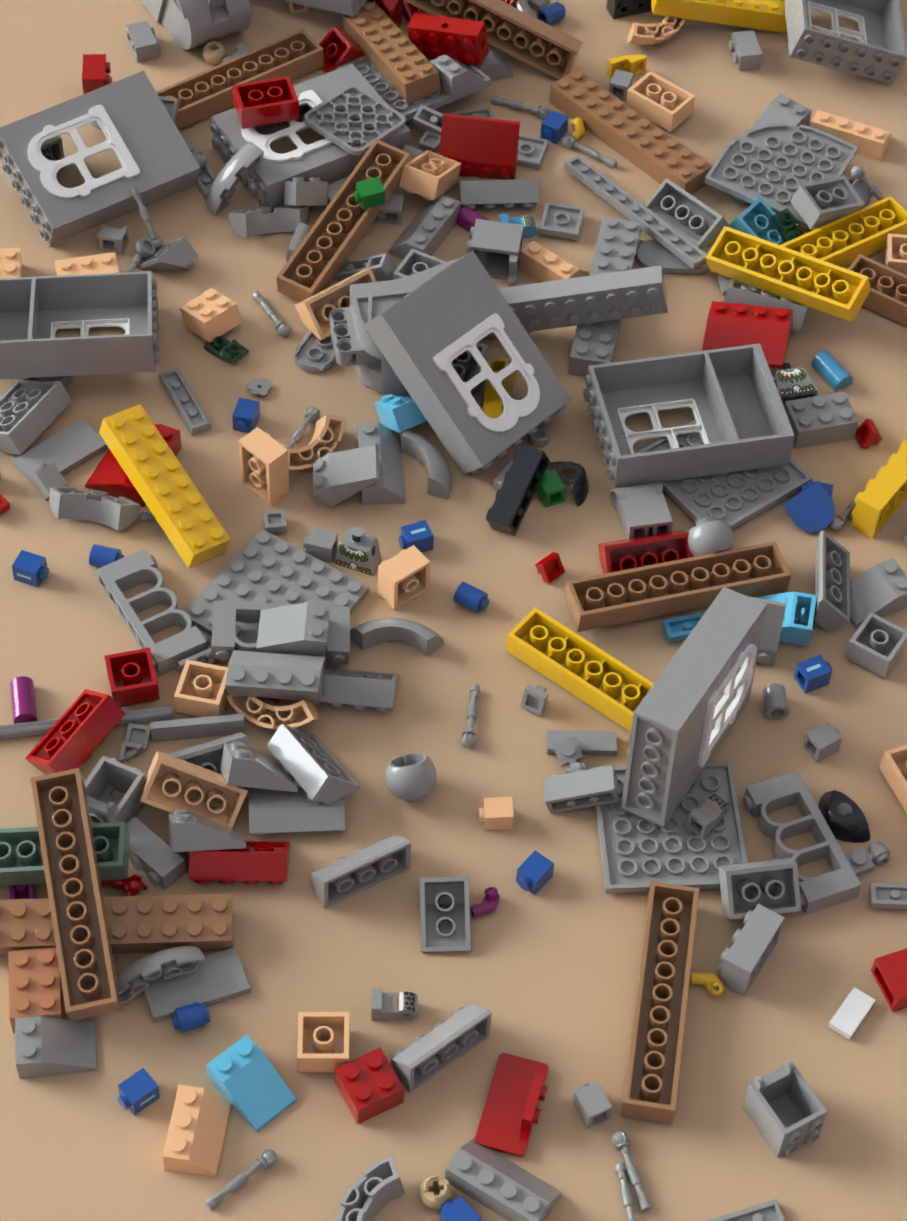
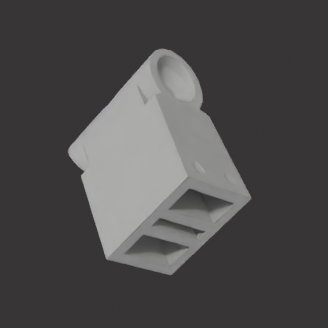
(641, 509)

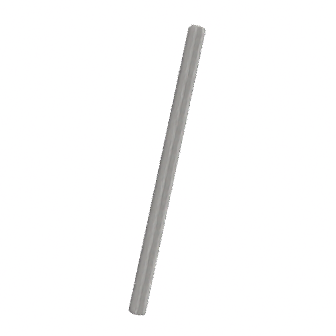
(44, 726)

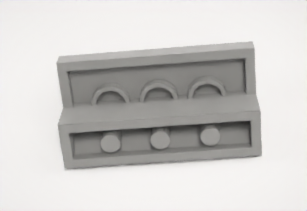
(292, 813)

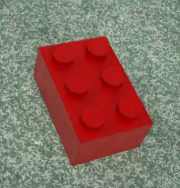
(265, 102)

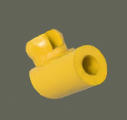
(579, 128)
(709, 981)

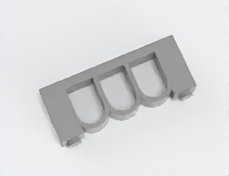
(141, 569)
(229, 612)
(790, 790)

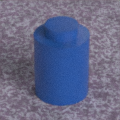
(551, 13)
(103, 555)
(471, 597)

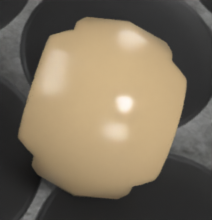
(214, 52)
(427, 1195)

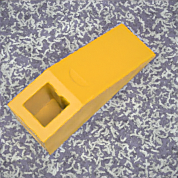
(492, 402)

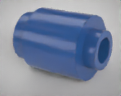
(190, 1017)

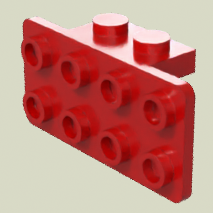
(512, 1104)

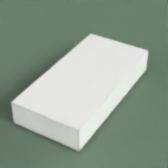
(851, 1013)

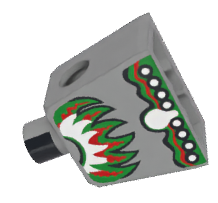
(794, 383)
(359, 551)

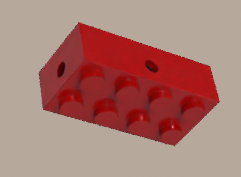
(449, 36)

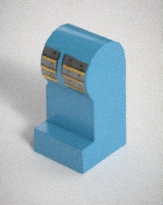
(527, 220)

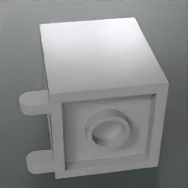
(497, 248)
(101, 783)
(785, 1109)

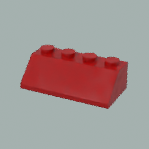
(643, 551)
(77, 733)
(251, 864)

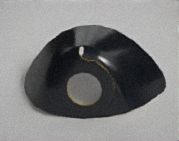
(577, 483)
(844, 828)

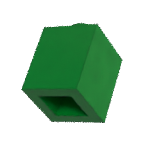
(369, 193)
(551, 489)

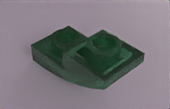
(786, 225)
(225, 350)

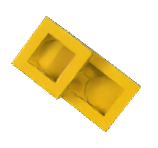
(629, 63)

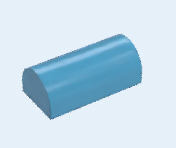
(831, 370)

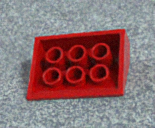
(482, 145)
(747, 325)
(111, 477)

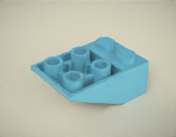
(798, 616)

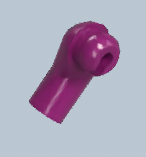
(488, 905)

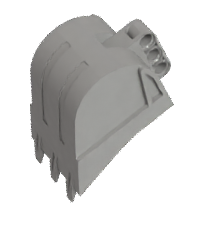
(200, 21)
(352, 341)

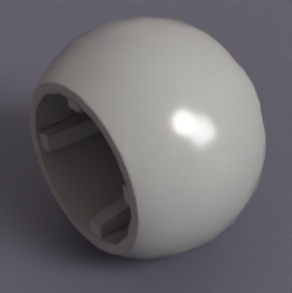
(710, 537)
(410, 776)

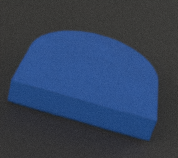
(811, 509)

